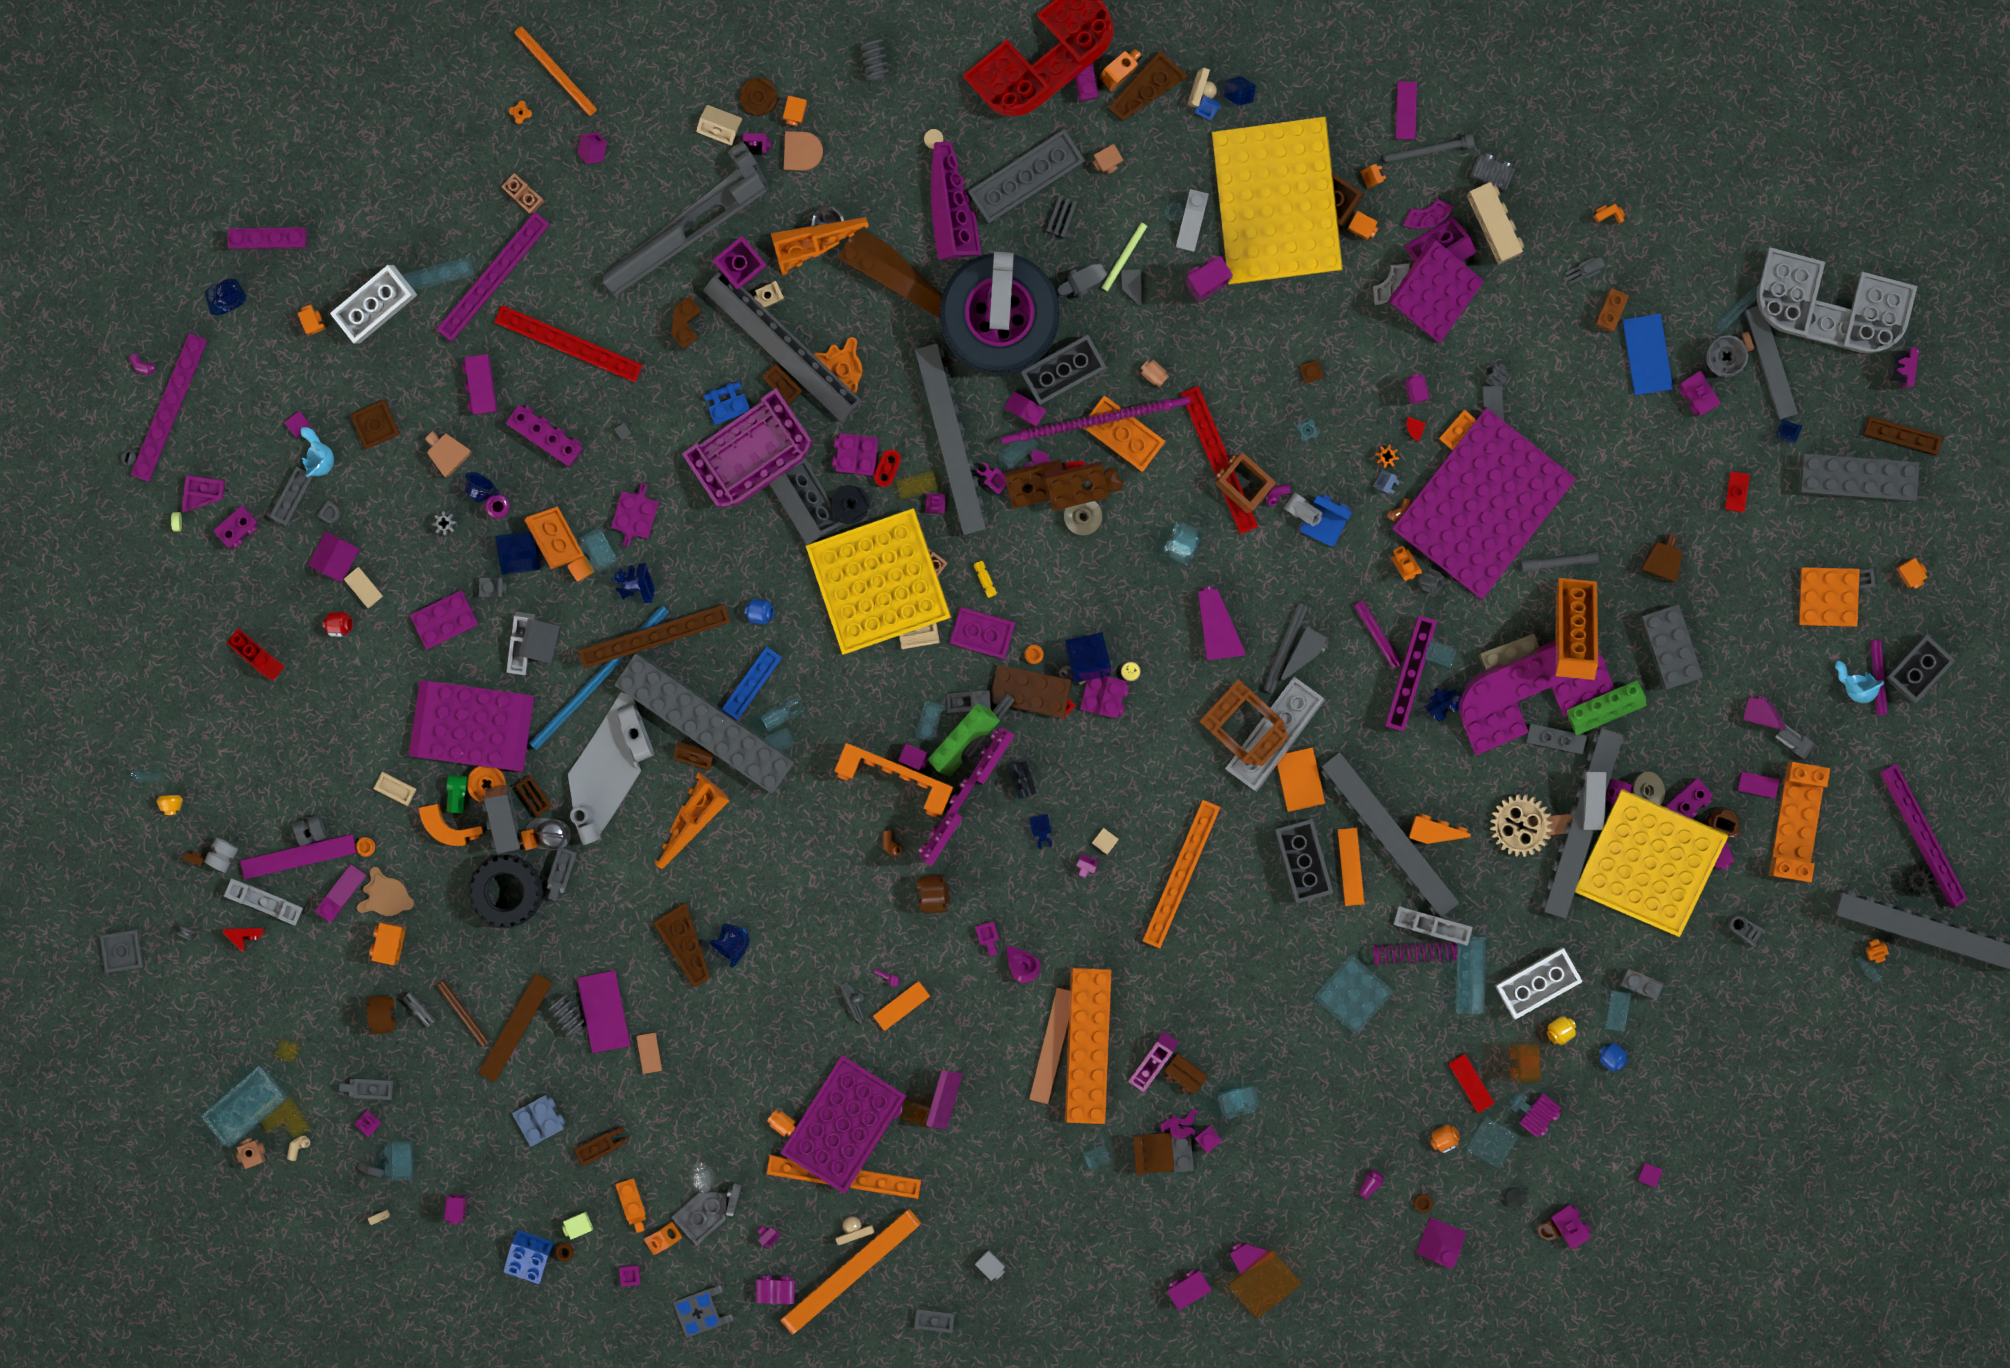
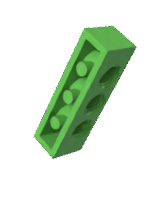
(1606, 707)

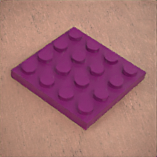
(1436, 290)

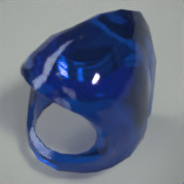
(735, 945)

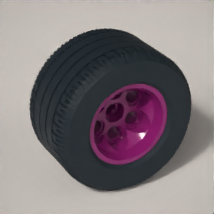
(986, 350)

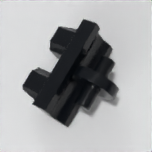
(1022, 779)

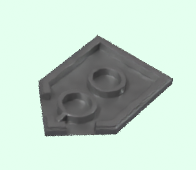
(702, 1215)

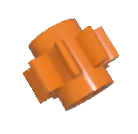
(1382, 459)
(1877, 951)

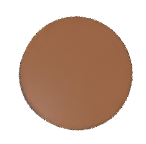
(1747, 341)

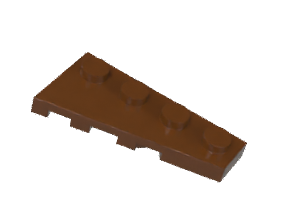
(1150, 84)
(683, 942)

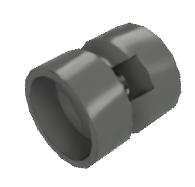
(315, 827)

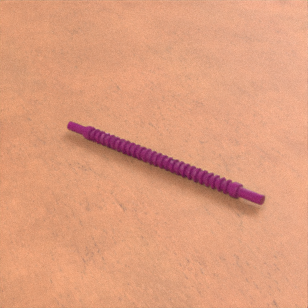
(1024, 435)

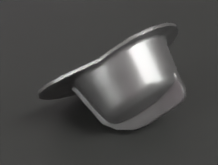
(550, 833)

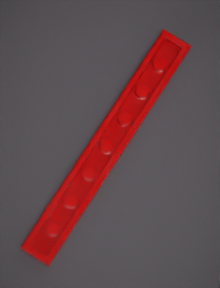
(568, 343)
(1216, 454)

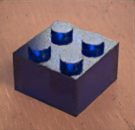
(1087, 657)

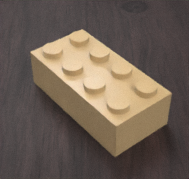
(1494, 222)

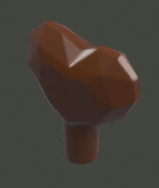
(1112, 481)

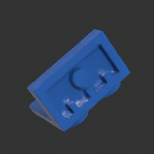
(528, 1256)

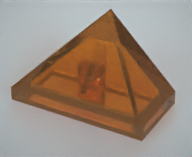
(915, 1113)

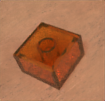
(1525, 1062)

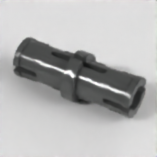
(418, 1009)

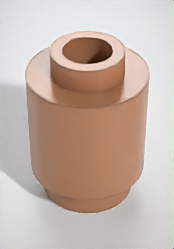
(1154, 372)

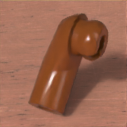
(1394, 515)
(889, 846)

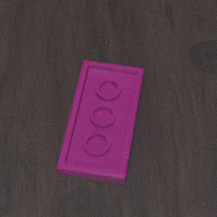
(603, 1011)

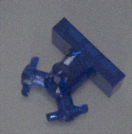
(641, 582)

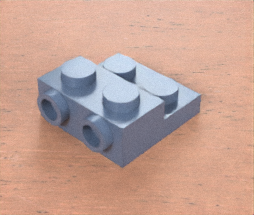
(539, 1120)

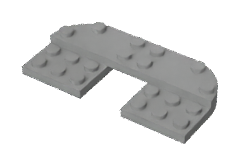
(1790, 305)

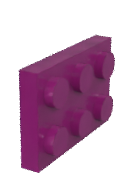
(444, 620)

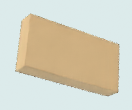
(363, 587)
(395, 789)

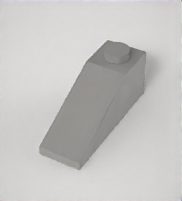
(1192, 220)

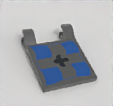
(698, 1312)

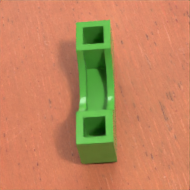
(977, 723)

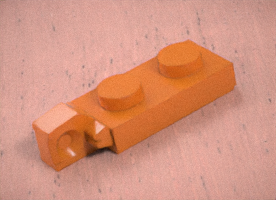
(632, 1203)

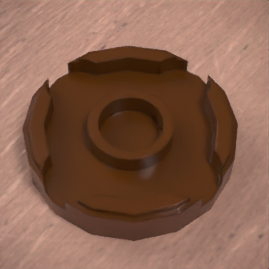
(758, 102)

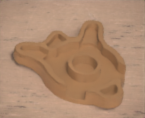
(385, 894)

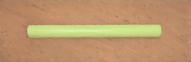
(1124, 256)

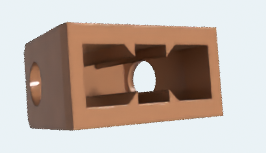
(446, 453)

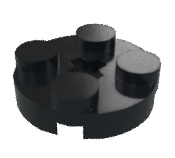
(846, 514)

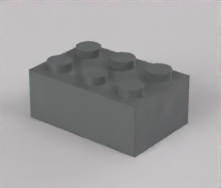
(1919, 668)
(501, 819)

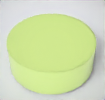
(176, 521)

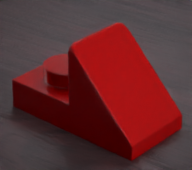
(237, 935)

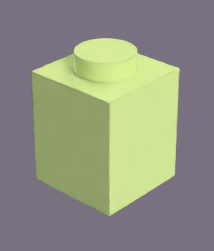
(577, 1225)

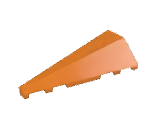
(800, 244)
(702, 806)

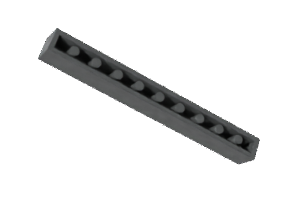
(783, 346)
(950, 439)
(1393, 839)
(1577, 841)

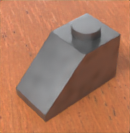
(967, 700)

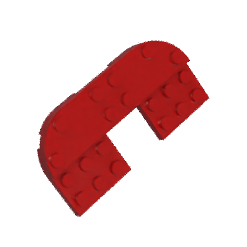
(1016, 87)

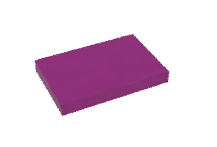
(982, 633)
(944, 1099)

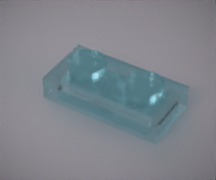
(929, 721)

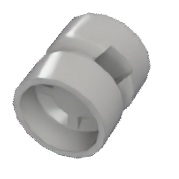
(221, 855)

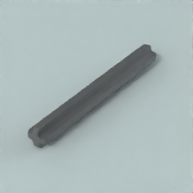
(1285, 648)

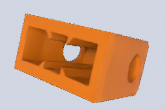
(1116, 73)

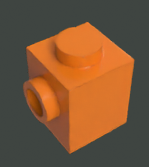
(1912, 573)

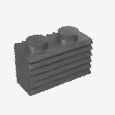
(1489, 170)
(1640, 984)

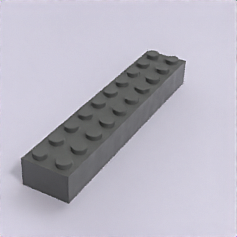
(705, 722)
(1921, 928)

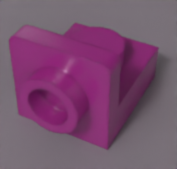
(754, 140)

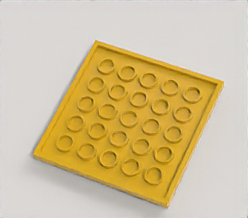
(878, 581)
(1650, 862)

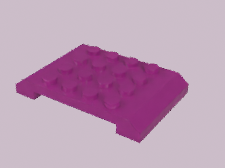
(471, 726)

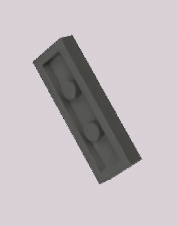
(291, 496)

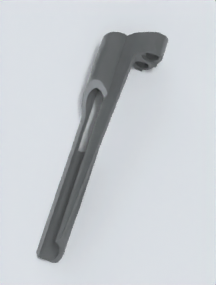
(732, 193)

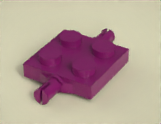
(634, 515)

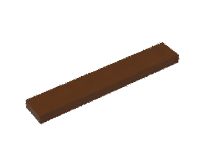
(515, 1027)

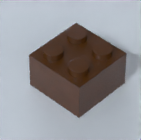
(1346, 199)

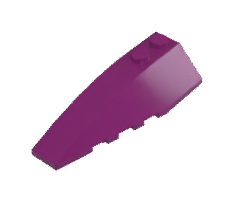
(952, 220)

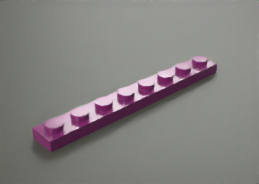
(493, 276)
(169, 407)
(1923, 836)

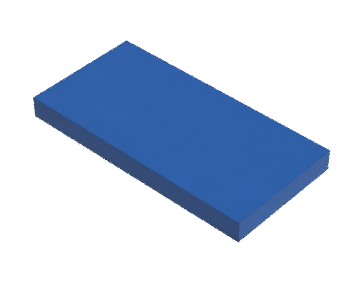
(1647, 354)

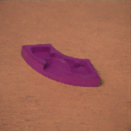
(1428, 217)

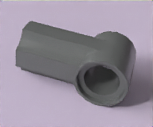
(1797, 743)

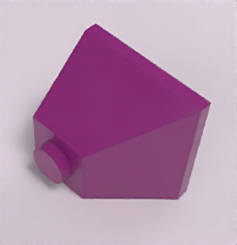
(1441, 1243)

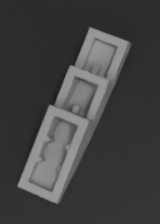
(1433, 926)

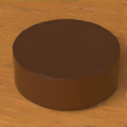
(1423, 1203)

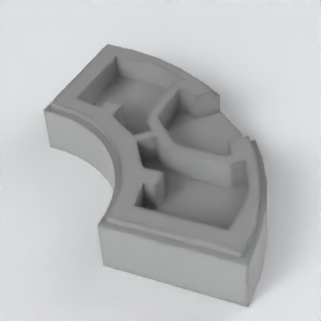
(1384, 290)

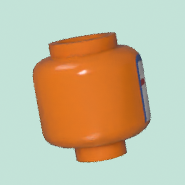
(1445, 1138)

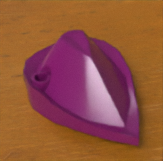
(1022, 965)

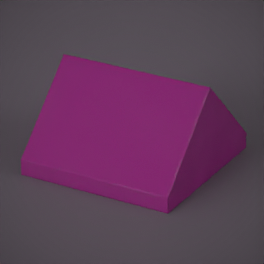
(333, 557)

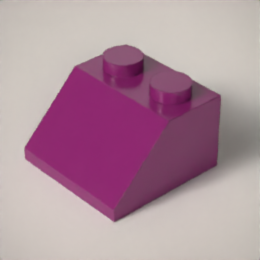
(740, 263)

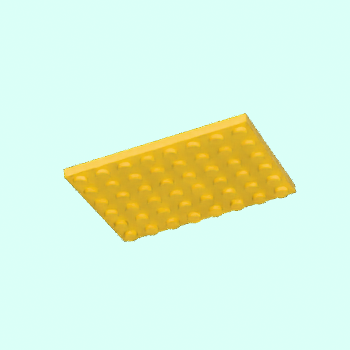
(1277, 200)

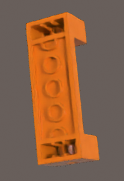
(852, 756)
(1798, 821)

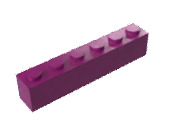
(1410, 673)

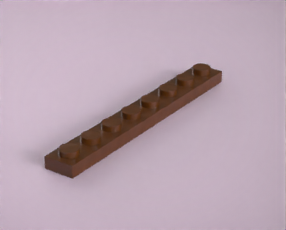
(654, 636)

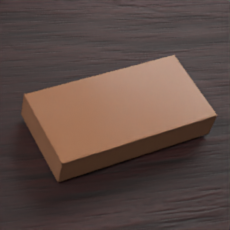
(649, 1053)

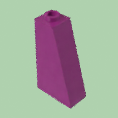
(1218, 630)

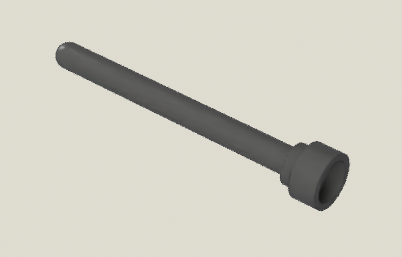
(1465, 142)

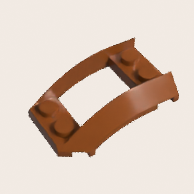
(1227, 706)

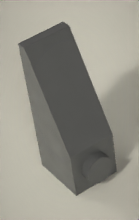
(1308, 648)

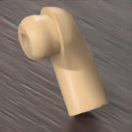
(295, 1145)

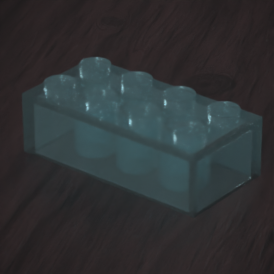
(245, 1106)

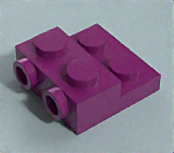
(855, 454)
(1105, 696)

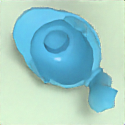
(319, 456)
(1858, 687)

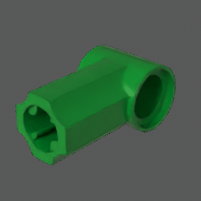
(456, 793)

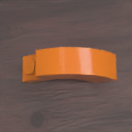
(437, 828)

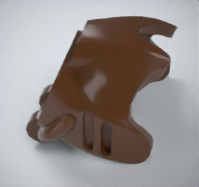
(1726, 814)

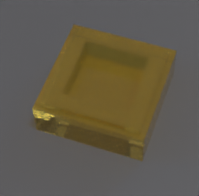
(287, 1051)

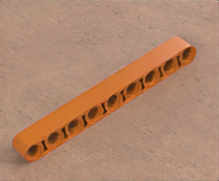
(850, 1272)

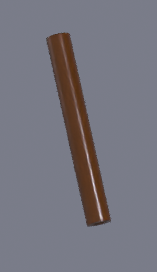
(462, 1013)

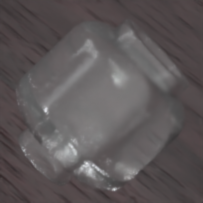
(701, 1177)

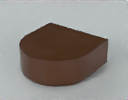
(1548, 1230)

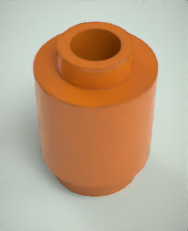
(781, 1123)

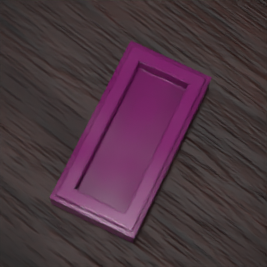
(1758, 785)

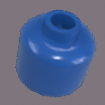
(759, 611)
(1613, 1057)

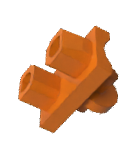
(1405, 563)

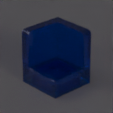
(1239, 91)
(1788, 431)

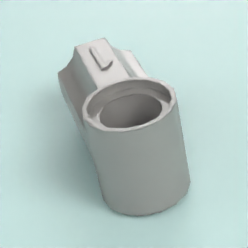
(1301, 508)

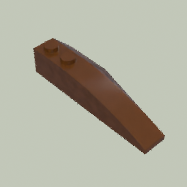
(889, 269)

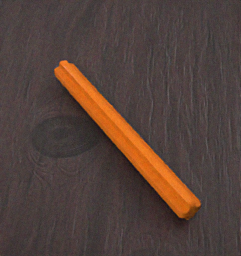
(557, 73)

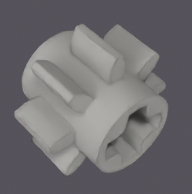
(448, 527)

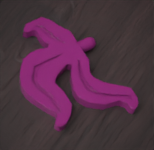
(1174, 1123)

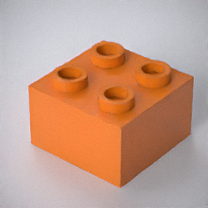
(388, 943)

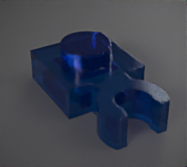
(1041, 827)

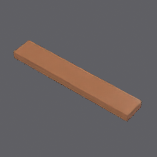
(1051, 1047)

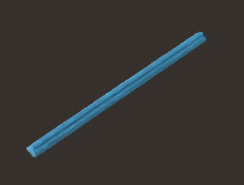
(580, 697)

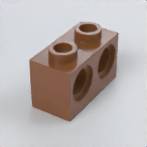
(1611, 310)

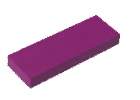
(1406, 110)

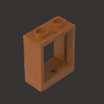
(1231, 492)

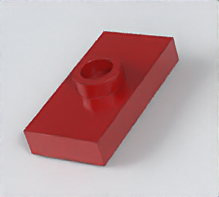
(1737, 491)

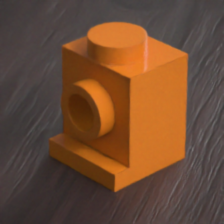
(311, 320)

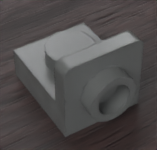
(491, 587)

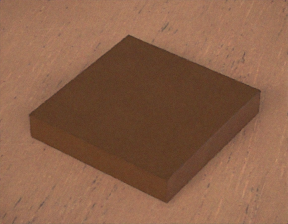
(375, 424)

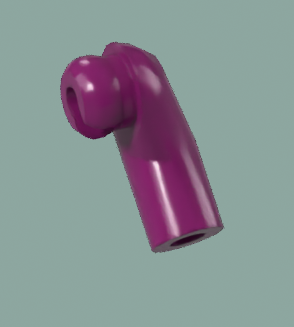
(141, 367)

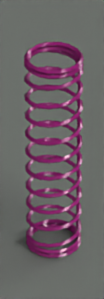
(1377, 959)

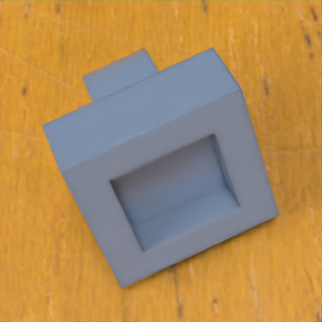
(1385, 482)

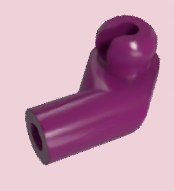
(1275, 493)

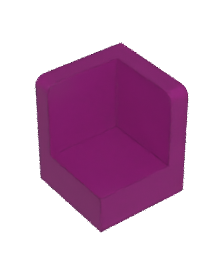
(592, 147)

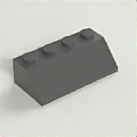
(806, 502)

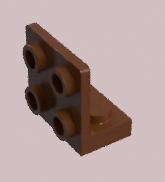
(1153, 1153)

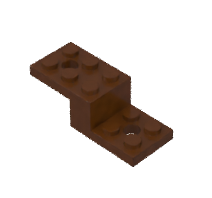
(1056, 485)

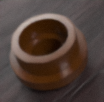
(558, 1254)

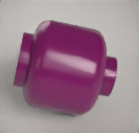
(503, 508)

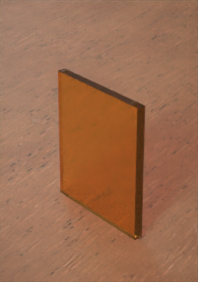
(1264, 1284)

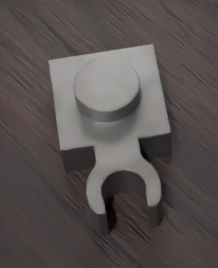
(733, 1193)

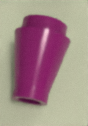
(1371, 1183)

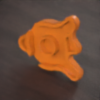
(844, 363)

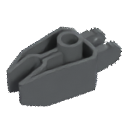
(1081, 281)

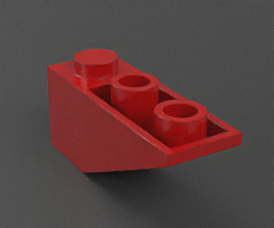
(255, 655)

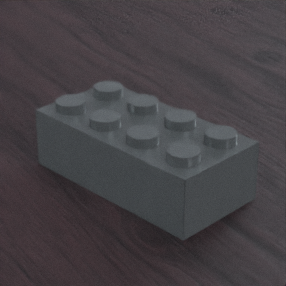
(1063, 370)
(1671, 647)
(1303, 861)

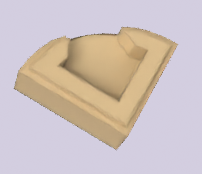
(378, 1217)

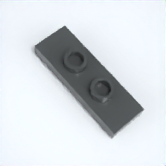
(1556, 739)

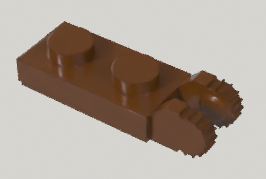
(599, 1147)

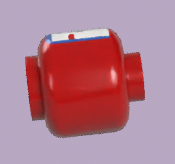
(338, 624)

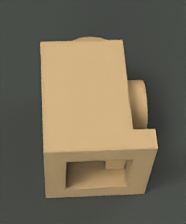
(776, 295)

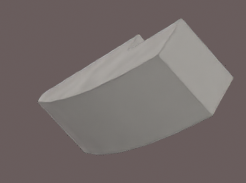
(516, 663)
(1594, 800)

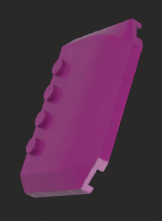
(749, 452)

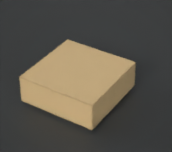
(1105, 841)

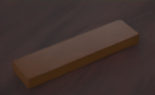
(1902, 435)

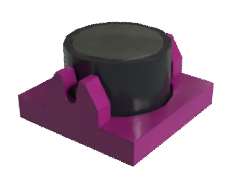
(1903, 367)

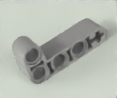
(1001, 290)

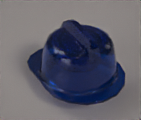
(225, 297)
(479, 487)

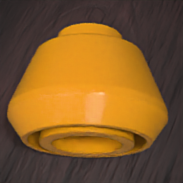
(169, 804)

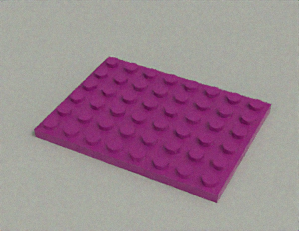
(1483, 503)

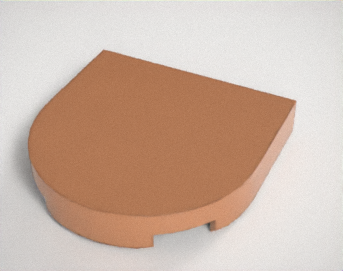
(802, 151)

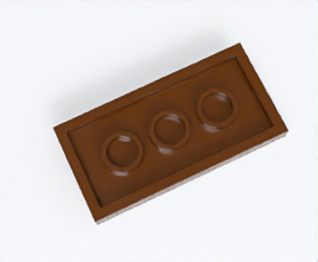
(1032, 691)

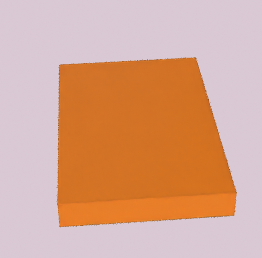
(554, 537)
(1300, 780)

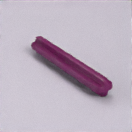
(1377, 634)
(1878, 674)

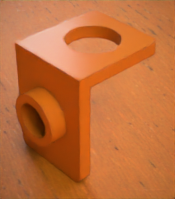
(660, 1240)

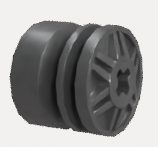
(1730, 345)

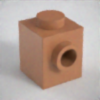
(1107, 159)

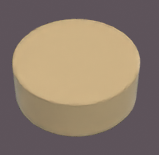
(931, 137)

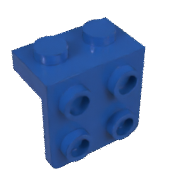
(1332, 521)

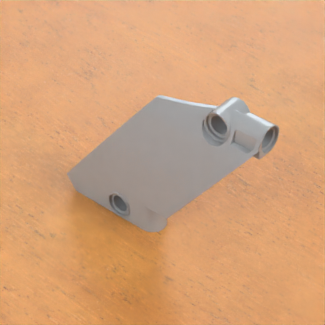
(608, 768)

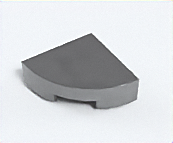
(370, 1170)

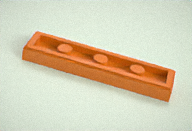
(1350, 866)

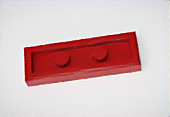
(1471, 1083)

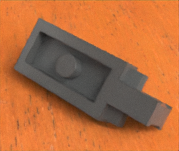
(560, 872)
(368, 1088)

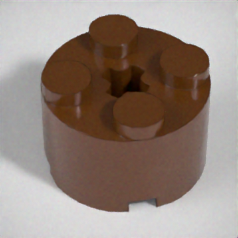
(933, 894)
(380, 1014)

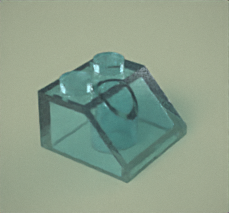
(1238, 1100)

